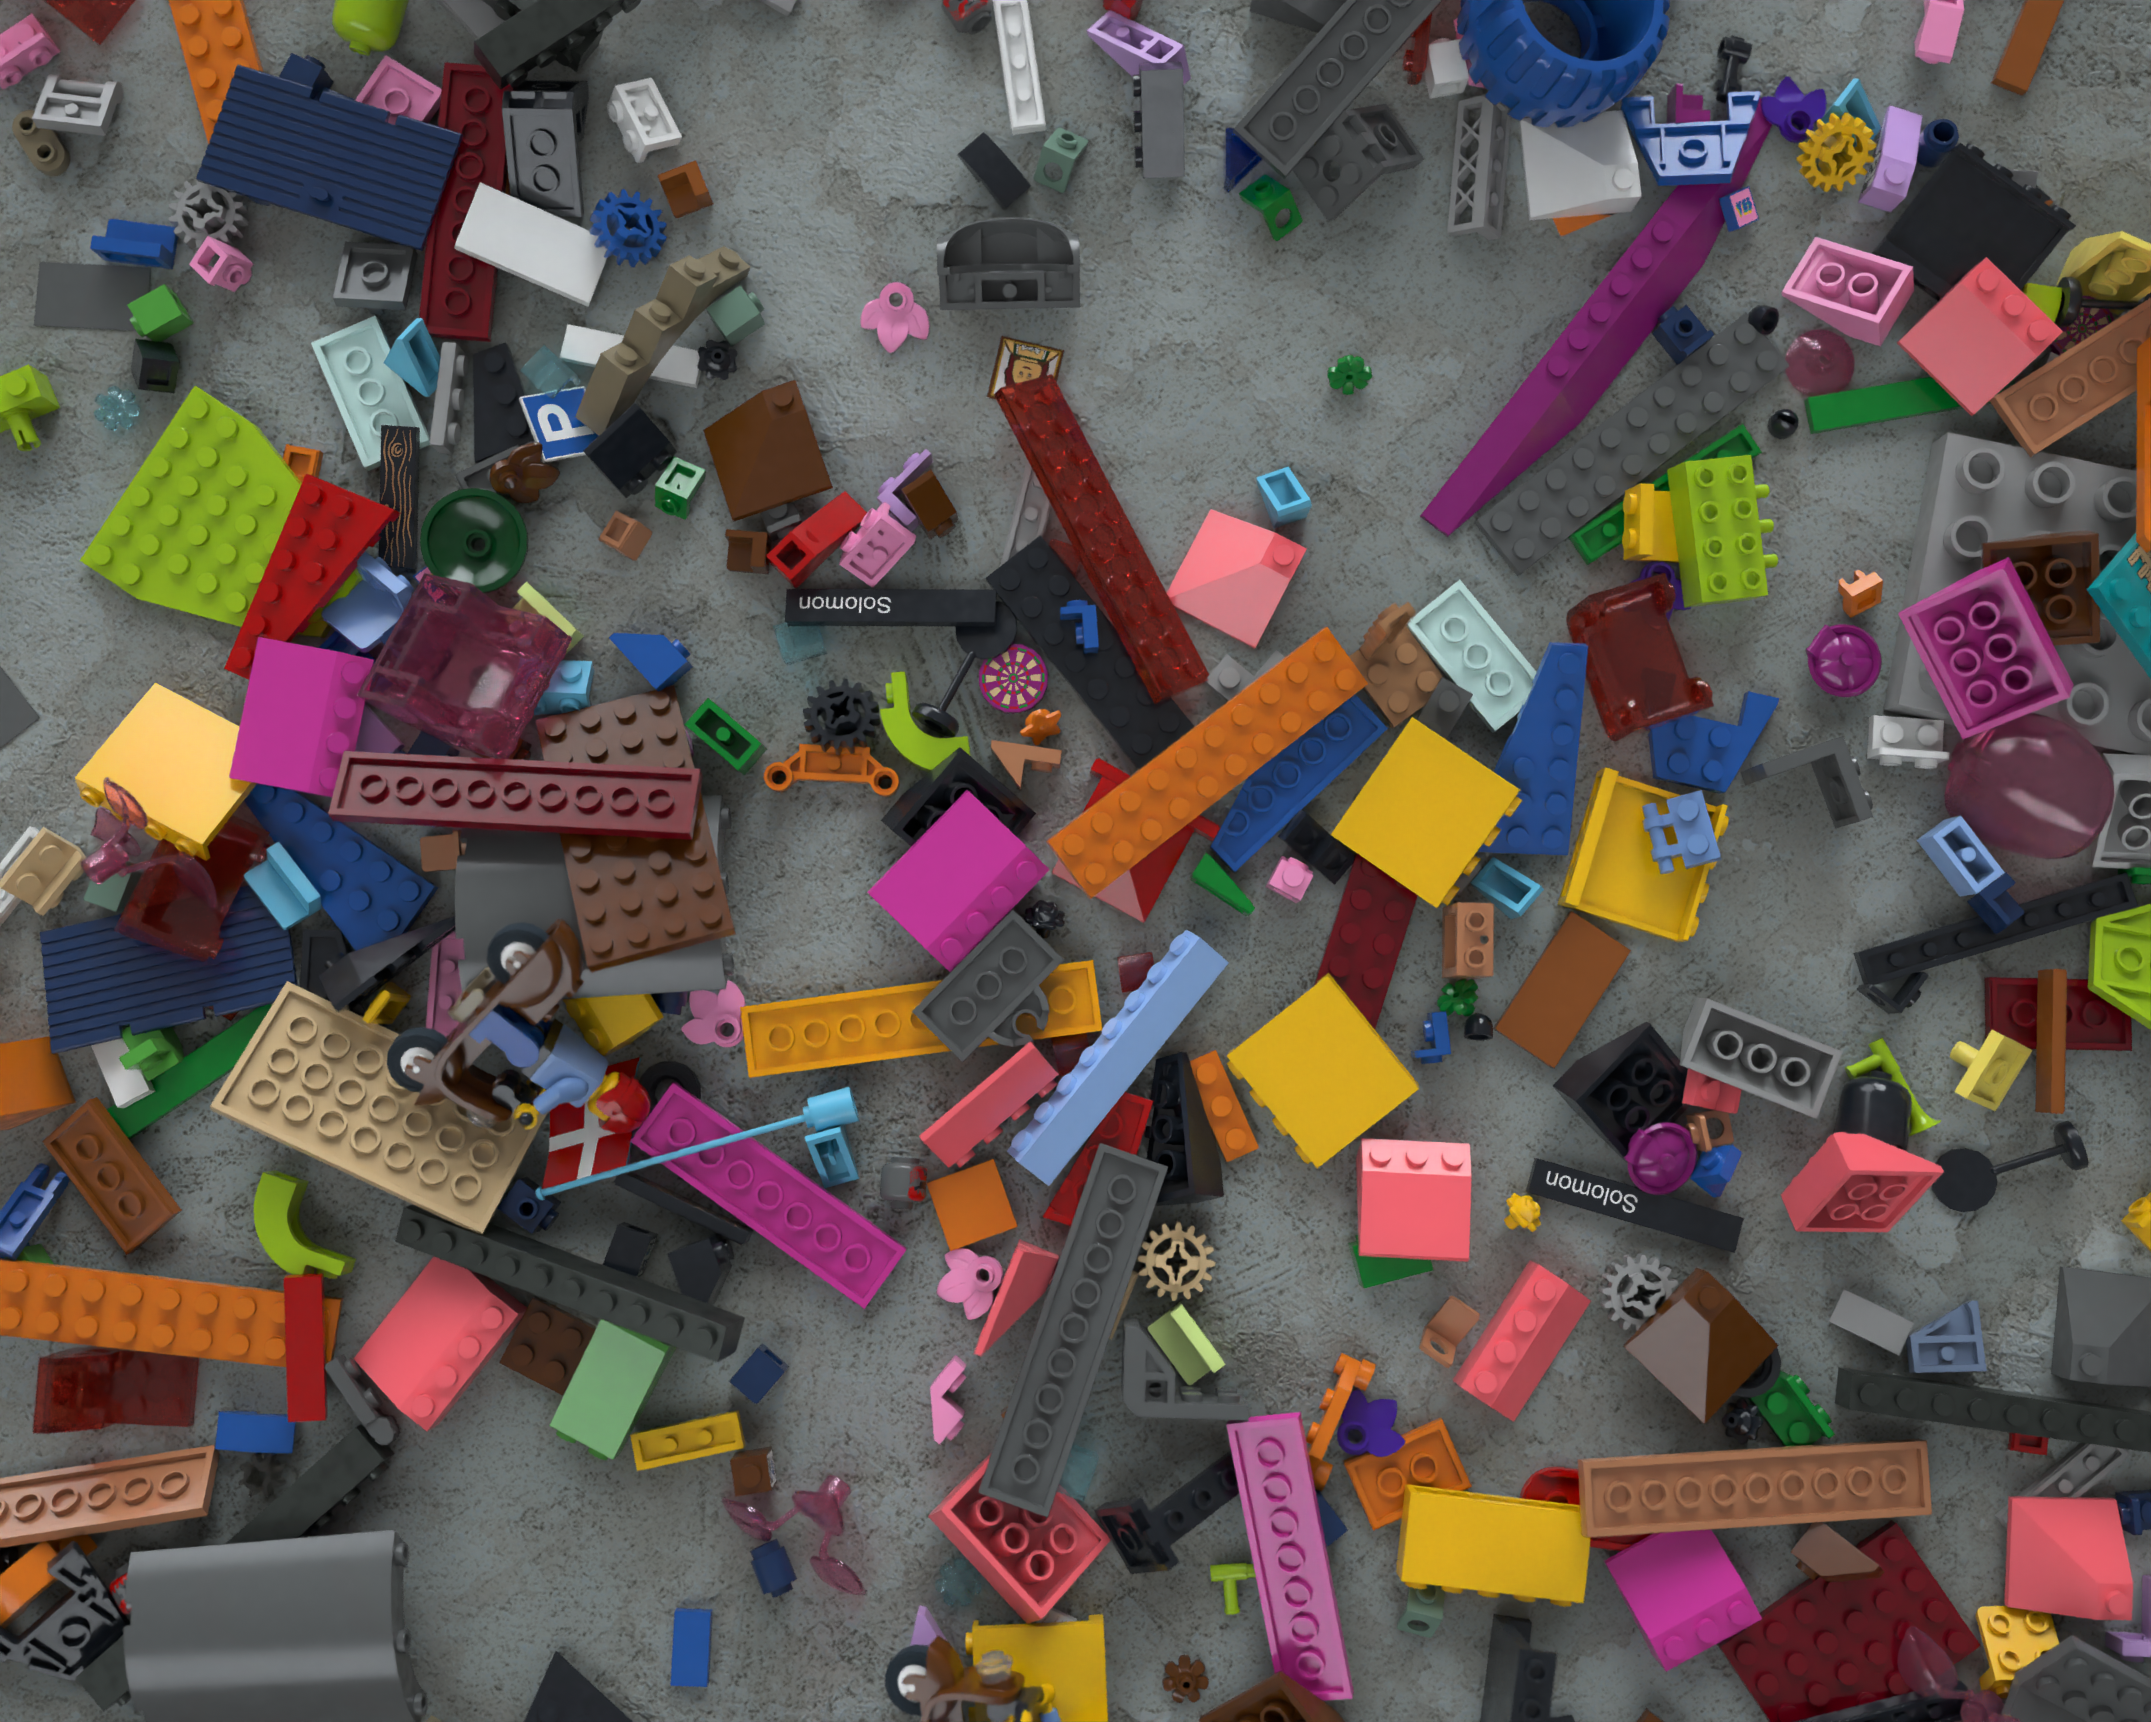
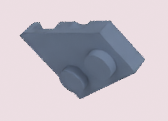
(1948, 1343)

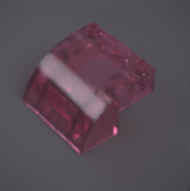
(465, 667)

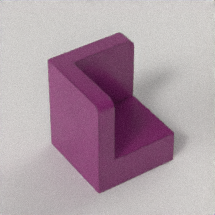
(1684, 107)

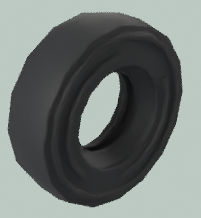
(669, 1070)

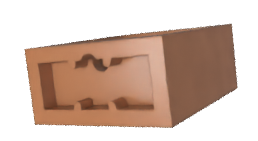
(1461, 946)

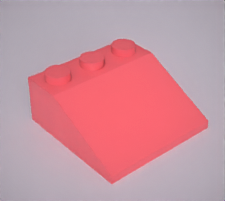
(1979, 336)
(1857, 1186)
(1414, 1199)

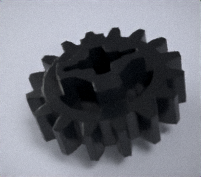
(837, 703)

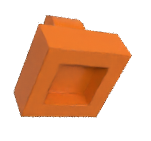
(1861, 594)

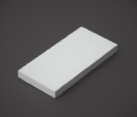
(532, 244)

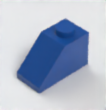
(654, 657)

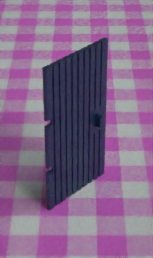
(329, 157)
(112, 981)

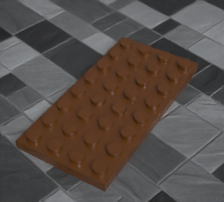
(637, 891)

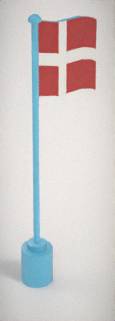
(586, 1153)

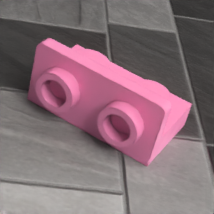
(23, 50)
(875, 546)

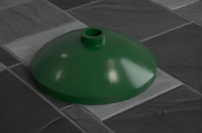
(458, 523)

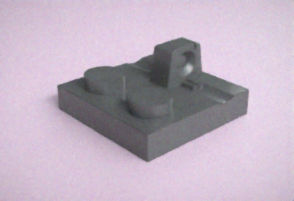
(375, 276)

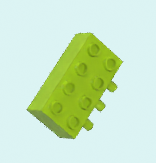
(1719, 530)

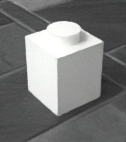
(1445, 68)

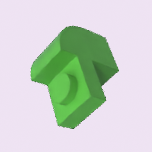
(152, 1051)

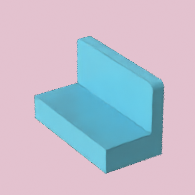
(283, 888)

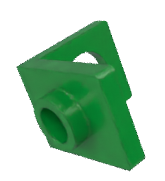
(1269, 199)

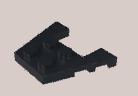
(74, 1628)

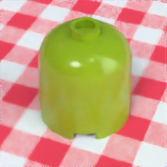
(369, 23)

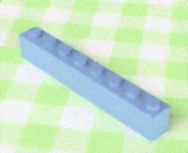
(1117, 1056)

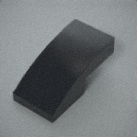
(994, 170)
(1317, 846)

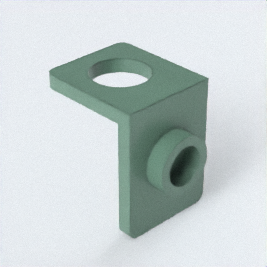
(1063, 149)
(1425, 1606)

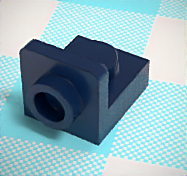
(2134, 1510)

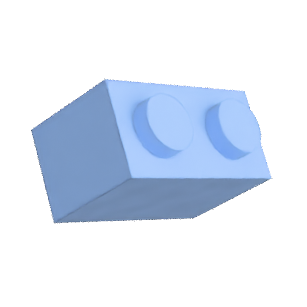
(1960, 856)

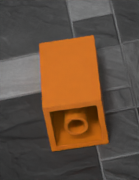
(31, 1082)

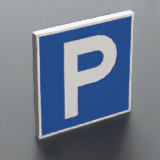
(555, 424)

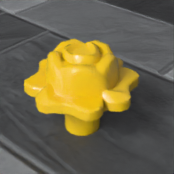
(1522, 1212)

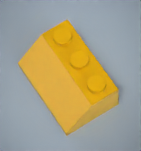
(613, 1020)

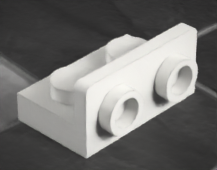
(642, 118)
(1906, 740)

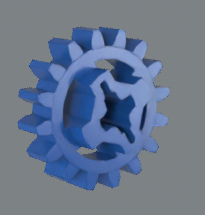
(630, 212)

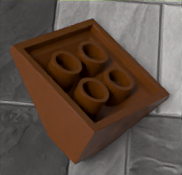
(767, 452)
(2056, 578)
(1701, 1344)
(1274, 1700)

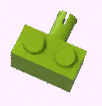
(24, 397)

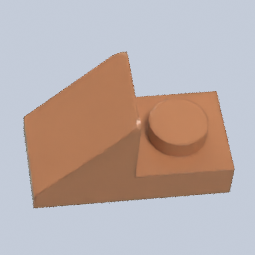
(1015, 756)

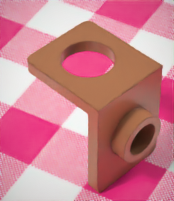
(441, 851)
(1699, 1132)
(1448, 1329)

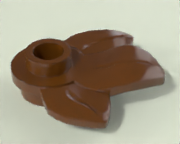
(523, 474)

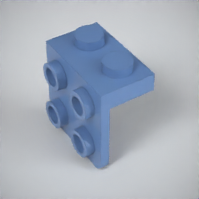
(371, 605)

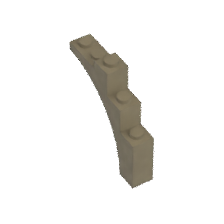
(652, 331)

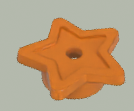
(1041, 724)

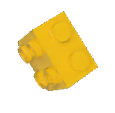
(1648, 525)
(2011, 1642)

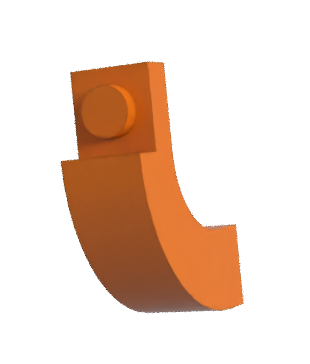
(29, 1576)

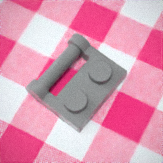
(76, 111)

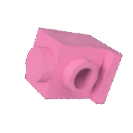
(230, 269)
(1290, 878)

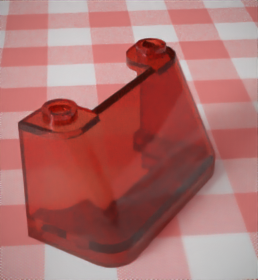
(1635, 658)
(175, 918)

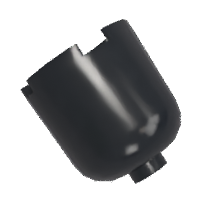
(1875, 1109)

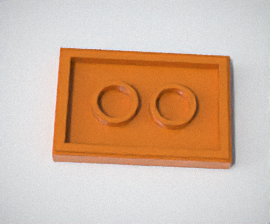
(1423, 1460)

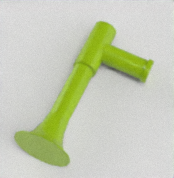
(1883, 1058)
(1229, 1574)

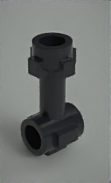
(1734, 51)

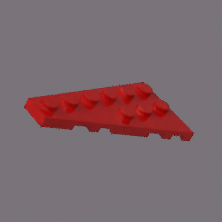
(309, 563)

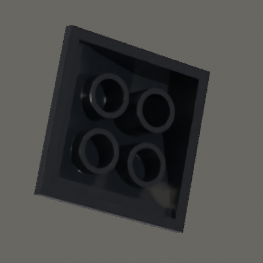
(940, 790)
(1626, 1086)

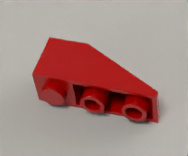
(815, 539)

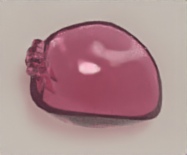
(2031, 787)

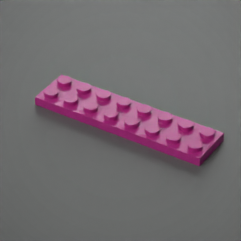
(771, 1196)
(1290, 1553)

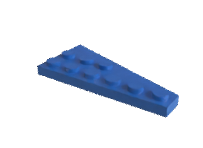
(1544, 756)
(1293, 779)
(358, 882)

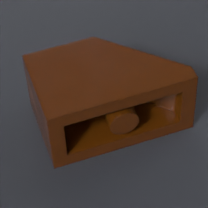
(930, 505)
(1832, 1557)

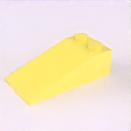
(2111, 267)

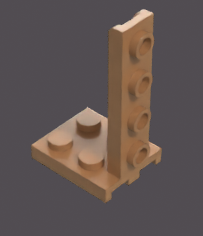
(1395, 666)

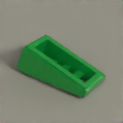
(1218, 883)

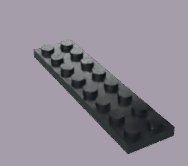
(1107, 682)

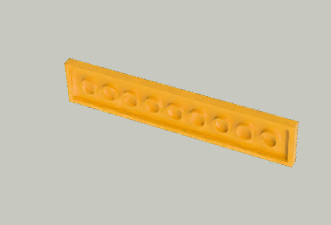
(883, 1027)

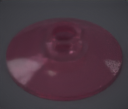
(1812, 376)

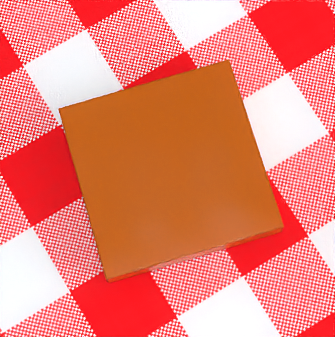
(972, 1204)

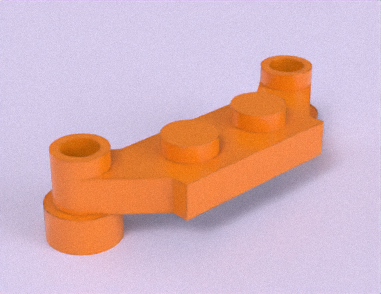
(816, 765)
(1351, 1373)

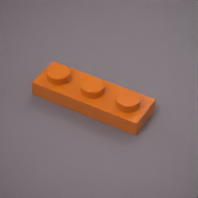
(1222, 1107)

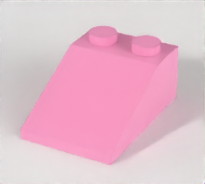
(1851, 289)

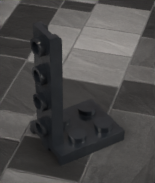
(1146, 1536)

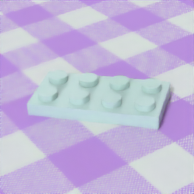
(367, 388)
(1474, 654)

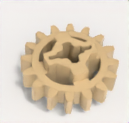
(1192, 1261)

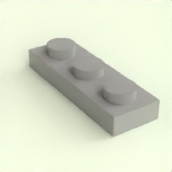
(448, 398)

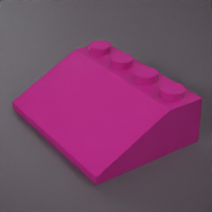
(1987, 650)
(299, 716)
(958, 881)

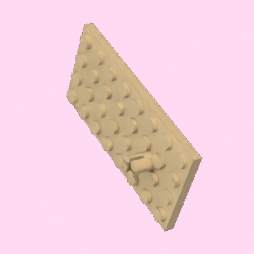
(327, 1091)

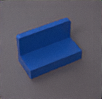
(137, 244)

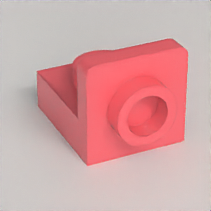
(1710, 1093)

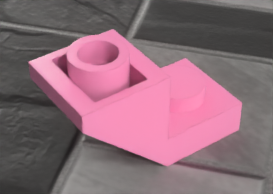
(1939, 30)
(945, 1412)

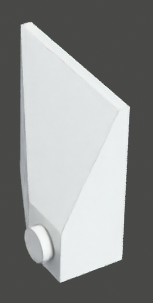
(1580, 168)

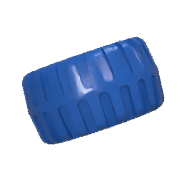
(1545, 83)

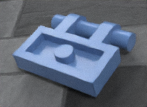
(1692, 828)

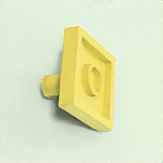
(1989, 1069)

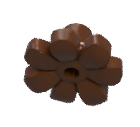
(1185, 1679)

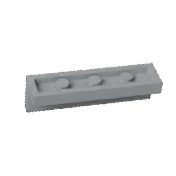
(1487, 163)

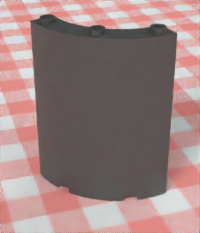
(525, 880)
(272, 1632)

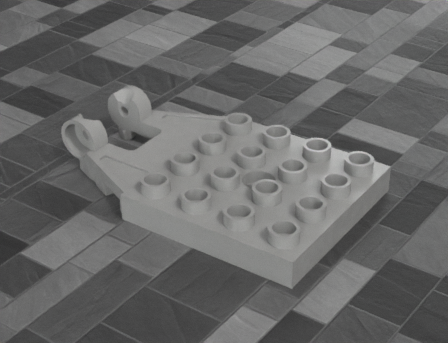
(1997, 493)

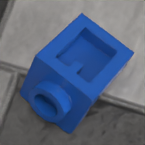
(1087, 630)
(1434, 1031)

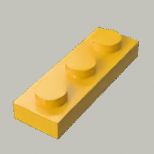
(687, 1440)

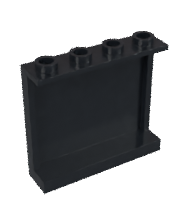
(1970, 215)
(1517, 1676)

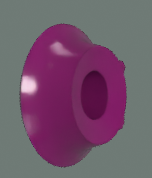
(1844, 660)
(1661, 1158)

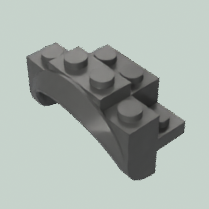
(1014, 264)

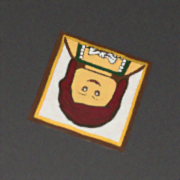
(1021, 362)

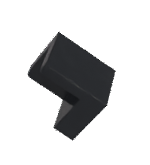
(154, 366)

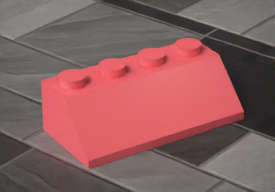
(989, 1105)
(1521, 1340)

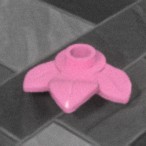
(893, 322)
(714, 1011)
(966, 1285)

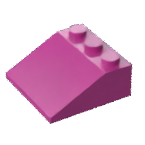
(1682, 1593)

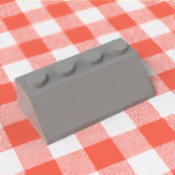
(1758, 1056)

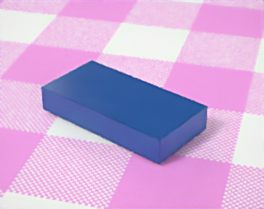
(691, 1647)

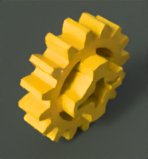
(1836, 152)

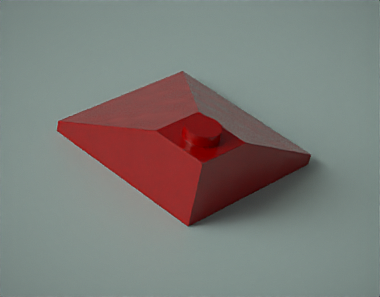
(1142, 884)

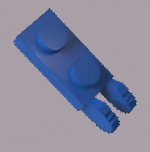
(28, 1209)

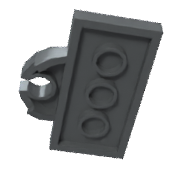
(992, 990)

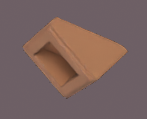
(625, 535)

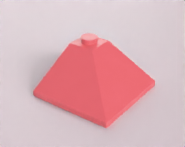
(1235, 576)
(1021, 1287)
(2068, 1558)

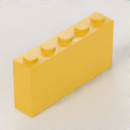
(1492, 1545)

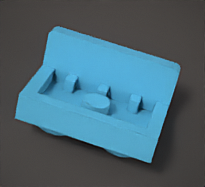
(567, 689)

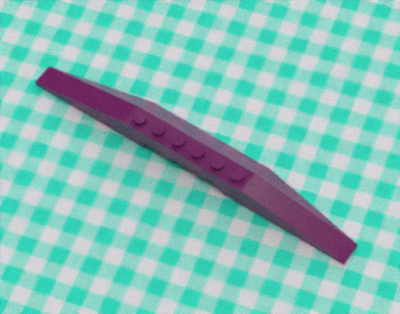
(1595, 342)

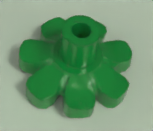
(1349, 373)
(1458, 997)

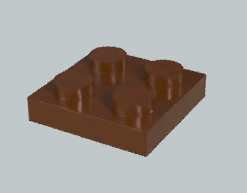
(548, 1345)

